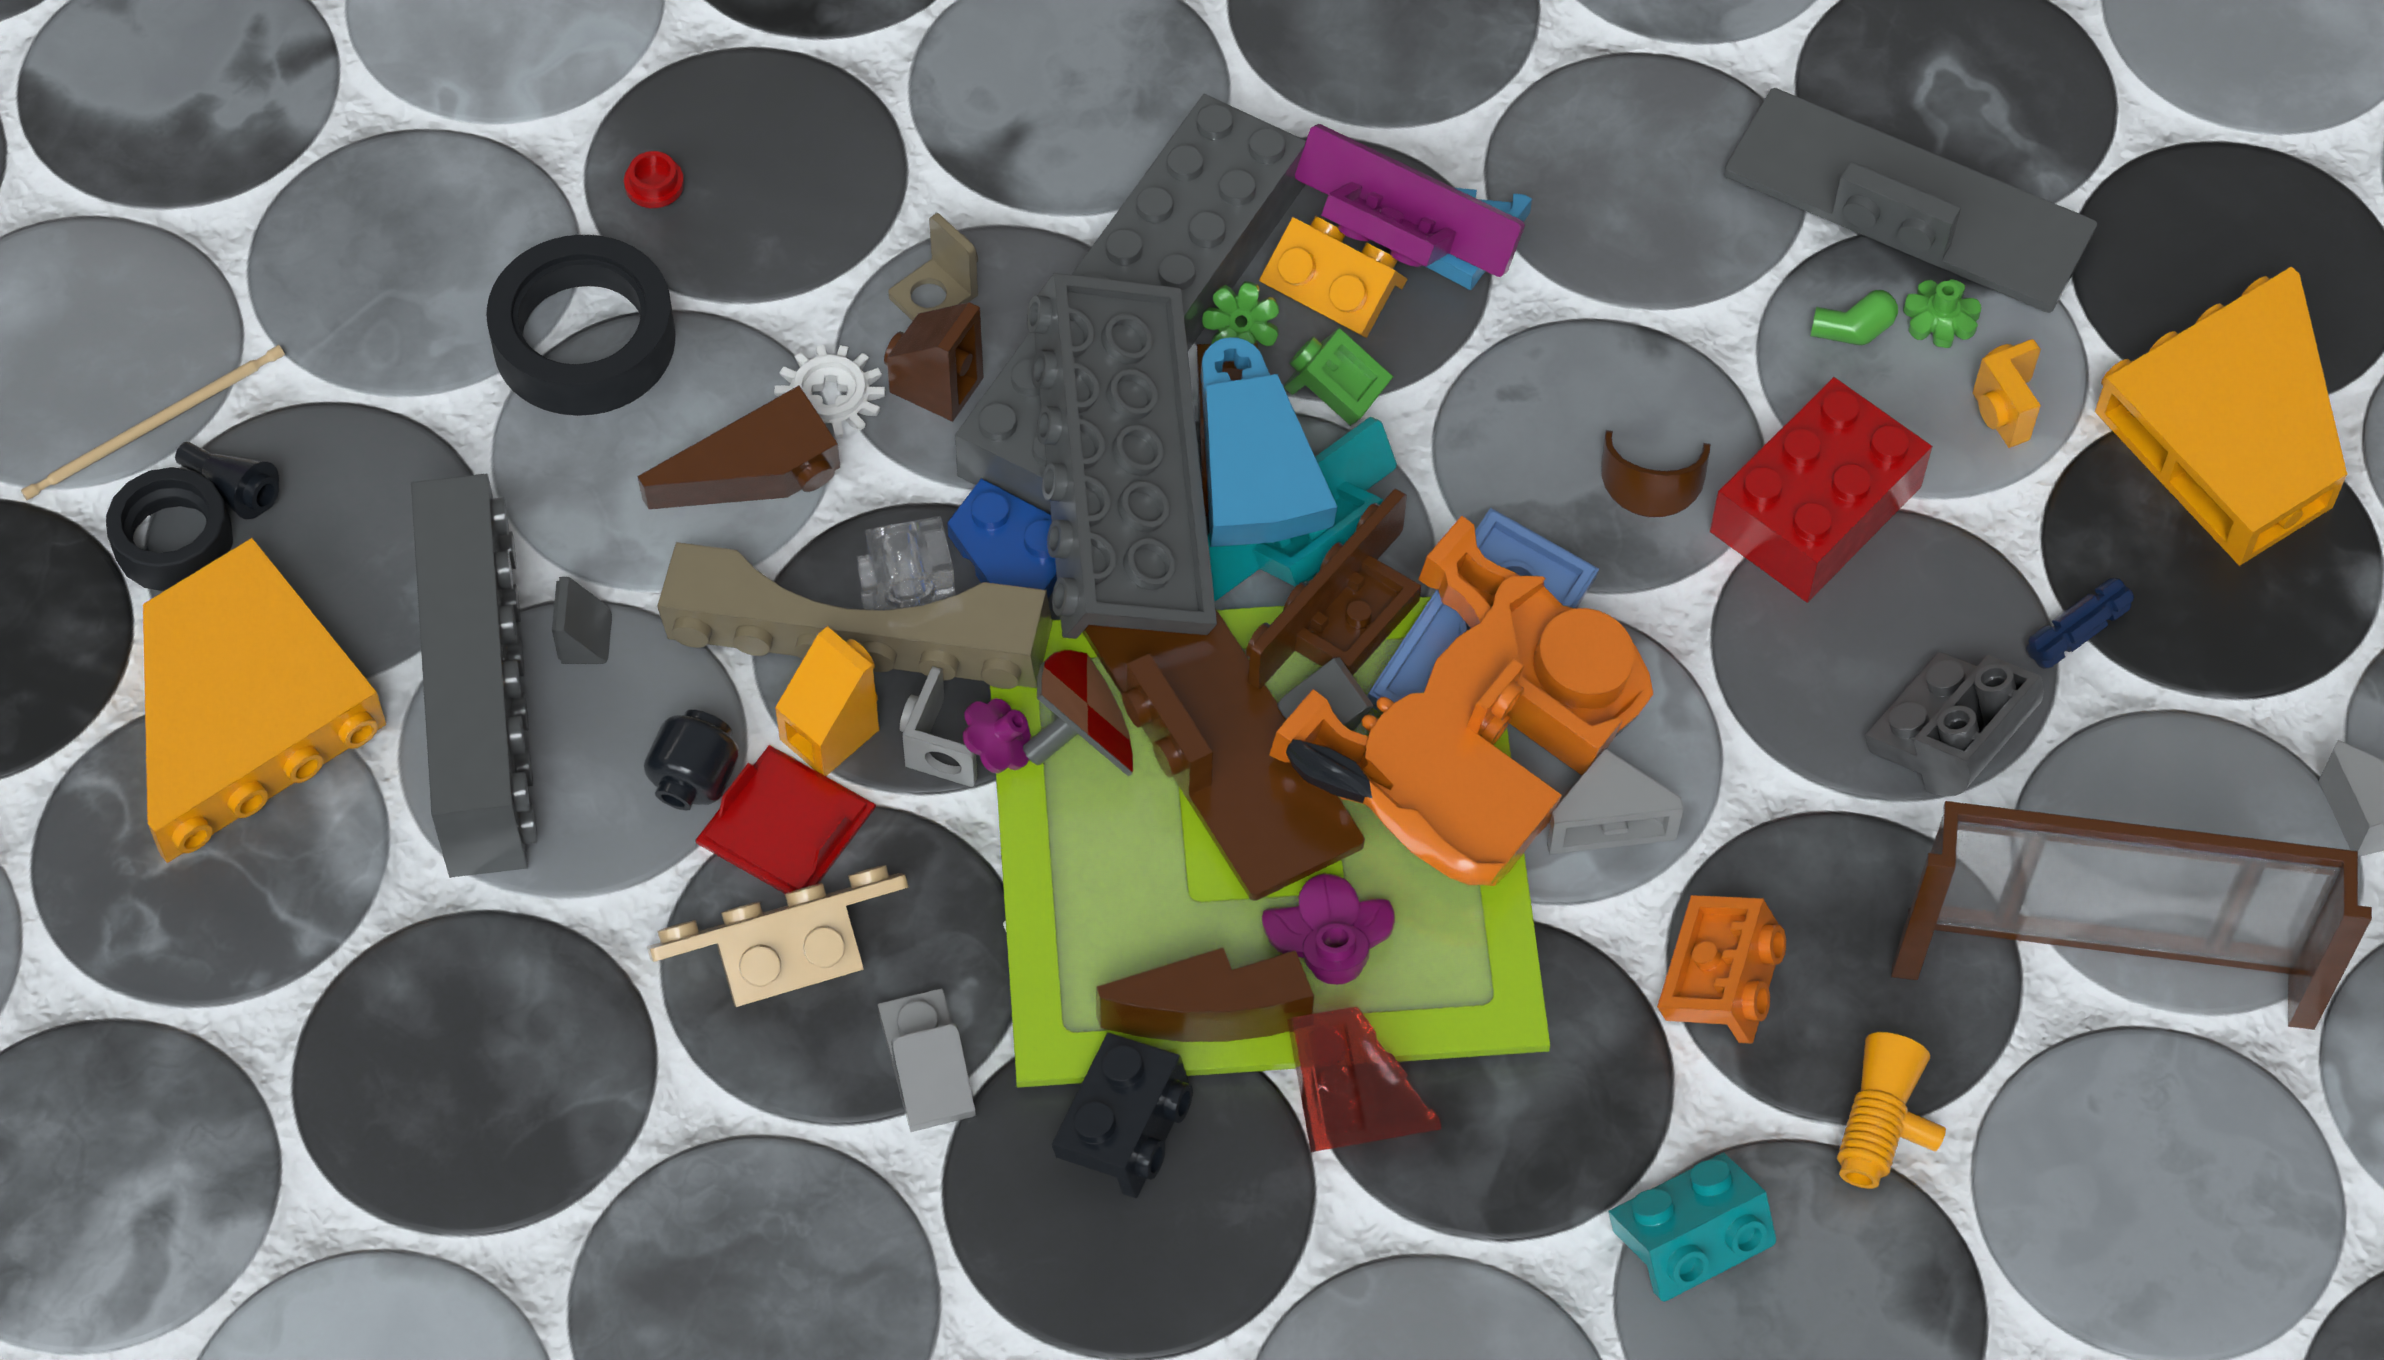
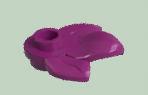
(1330, 928)

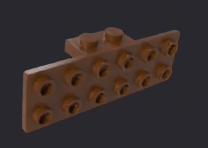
(1216, 744)

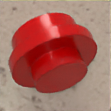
(653, 180)

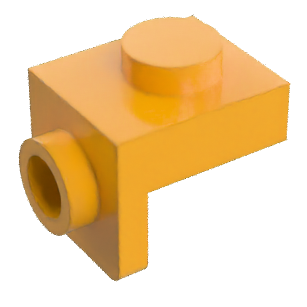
(2003, 392)

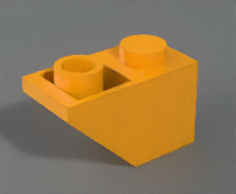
(829, 703)

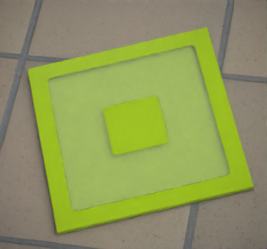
(1126, 879)

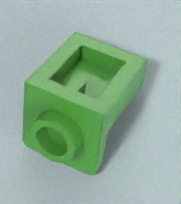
(1338, 374)

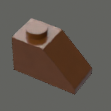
(938, 359)

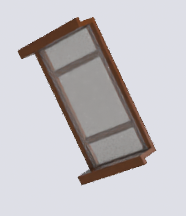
(2141, 896)

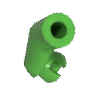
(1860, 323)

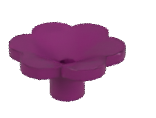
(996, 735)

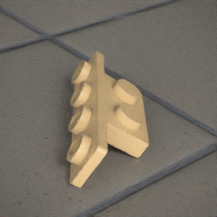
(787, 945)

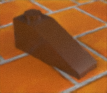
(754, 458)

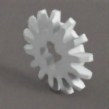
(849, 378)

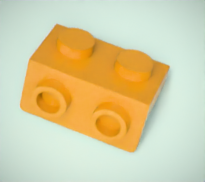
(1331, 276)

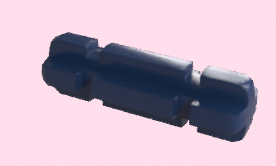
(2079, 623)

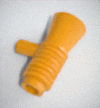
(1880, 1112)

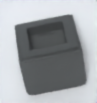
(580, 625)
(1340, 690)

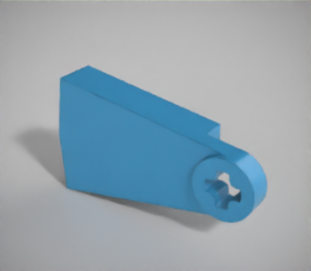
(1257, 456)

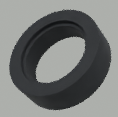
(577, 263)

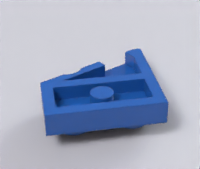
(1004, 538)

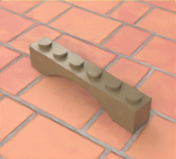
(979, 635)

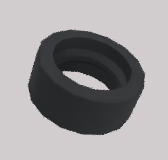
(158, 491)

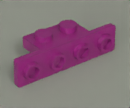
(1403, 207)

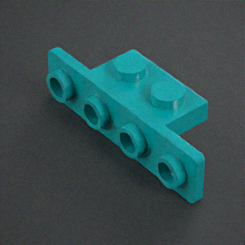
(1350, 470)

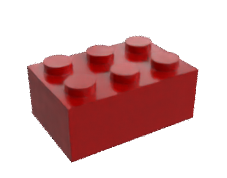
(1820, 489)

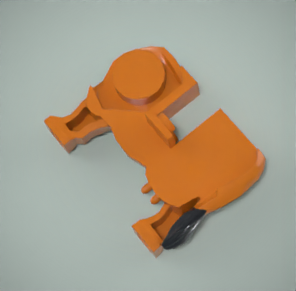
(1432, 757)

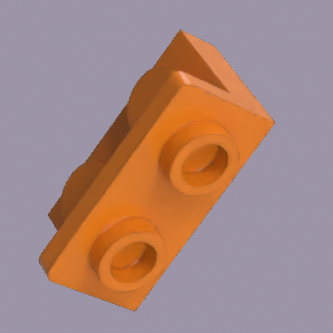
(1724, 964)

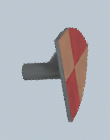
(1082, 706)

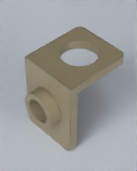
(951, 268)

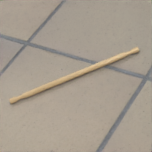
(152, 422)

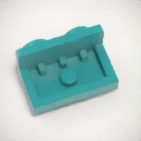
(1696, 1225)

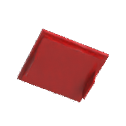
(784, 822)

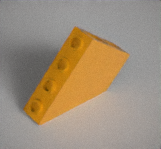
(2235, 417)
(240, 697)

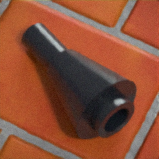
(244, 483)

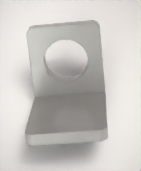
(916, 724)

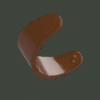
(1648, 490)

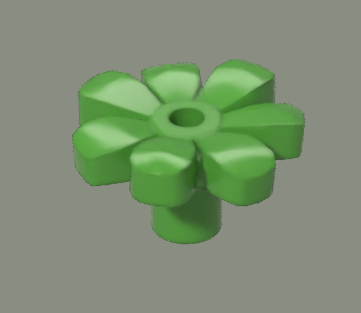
(1232, 307)
(1942, 312)

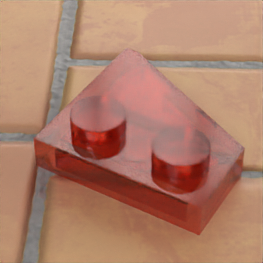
(1351, 1084)

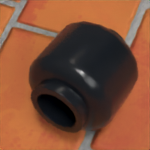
(691, 759)

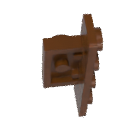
(1347, 603)

